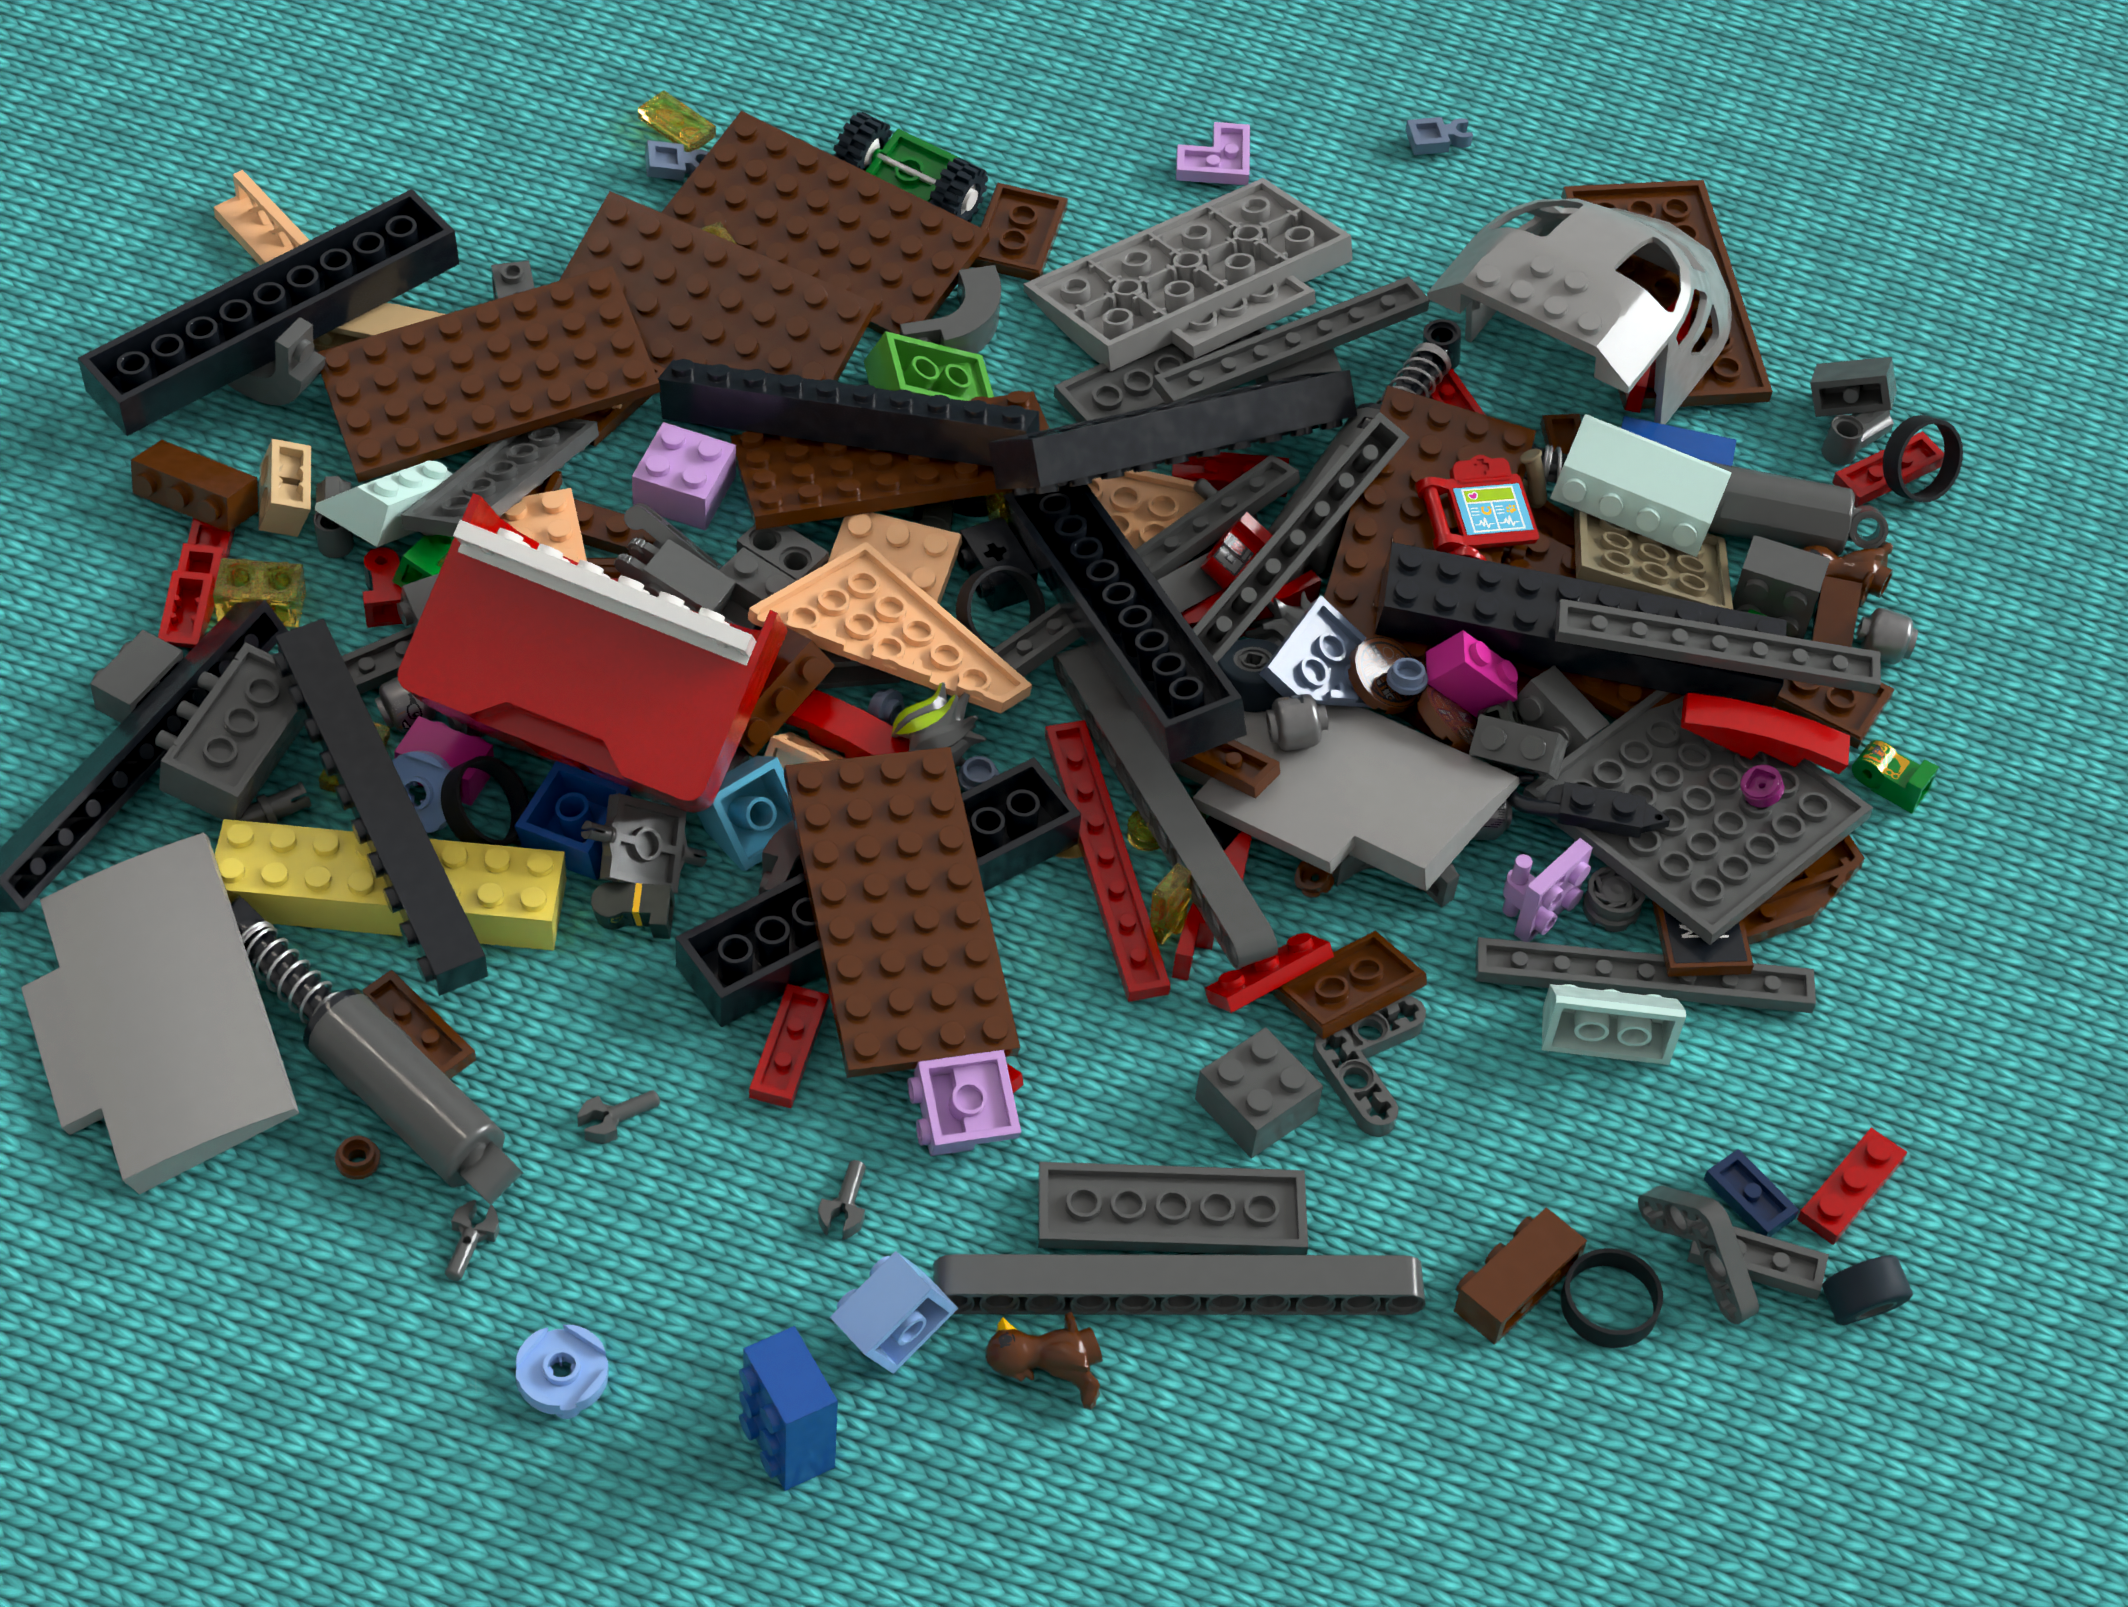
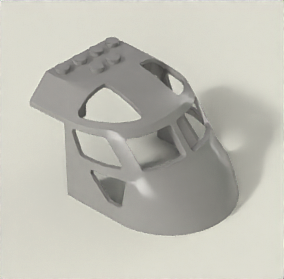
(1565, 283)

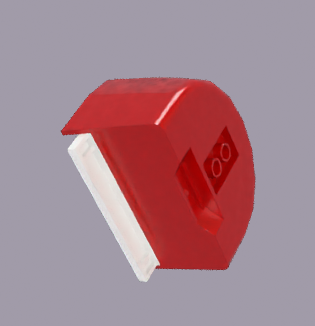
(586, 664)

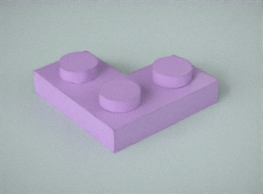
(1223, 162)

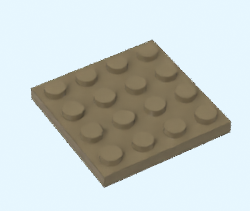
(1634, 562)

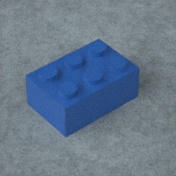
(788, 1408)

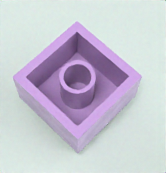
(684, 475)

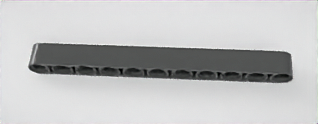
(1166, 809)
(1181, 1284)

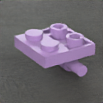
(1549, 893)

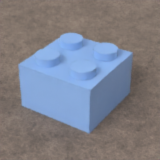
(893, 1311)

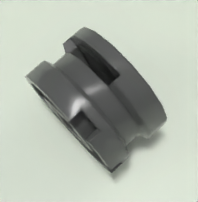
(1611, 900)

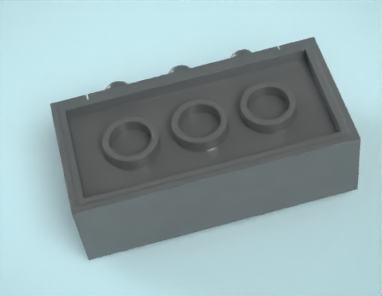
(231, 737)

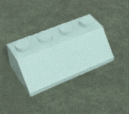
(1640, 485)

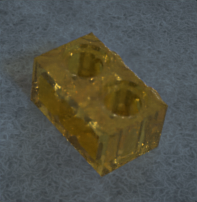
(250, 580)

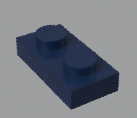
(1751, 1194)

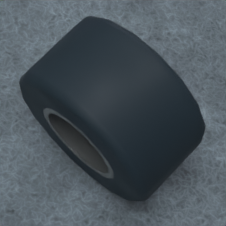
(1242, 667)
(1867, 1289)

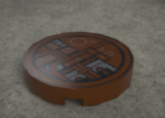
(1369, 673)
(1447, 718)

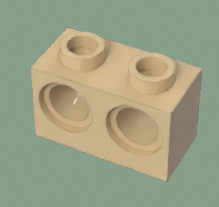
(285, 488)

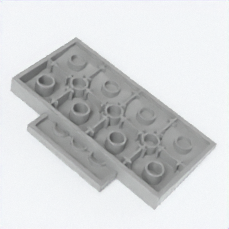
(1194, 277)
(1362, 794)
(156, 1015)

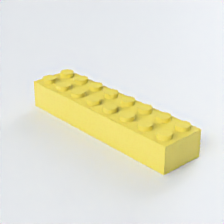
(327, 883)

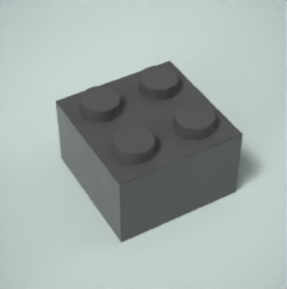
(1781, 583)
(1258, 1092)

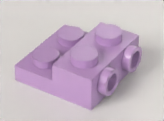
(964, 1102)

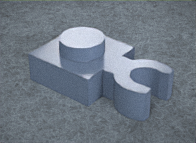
(1434, 136)
(670, 161)

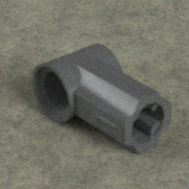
(1852, 433)
(332, 538)

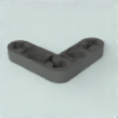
(1354, 1061)
(1710, 1226)

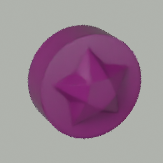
(1762, 786)

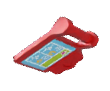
(1485, 503)

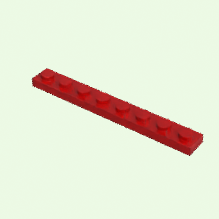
(1108, 863)

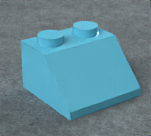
(748, 810)

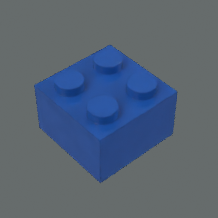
(559, 811)

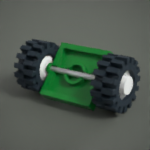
(912, 165)

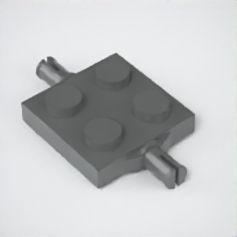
(643, 842)

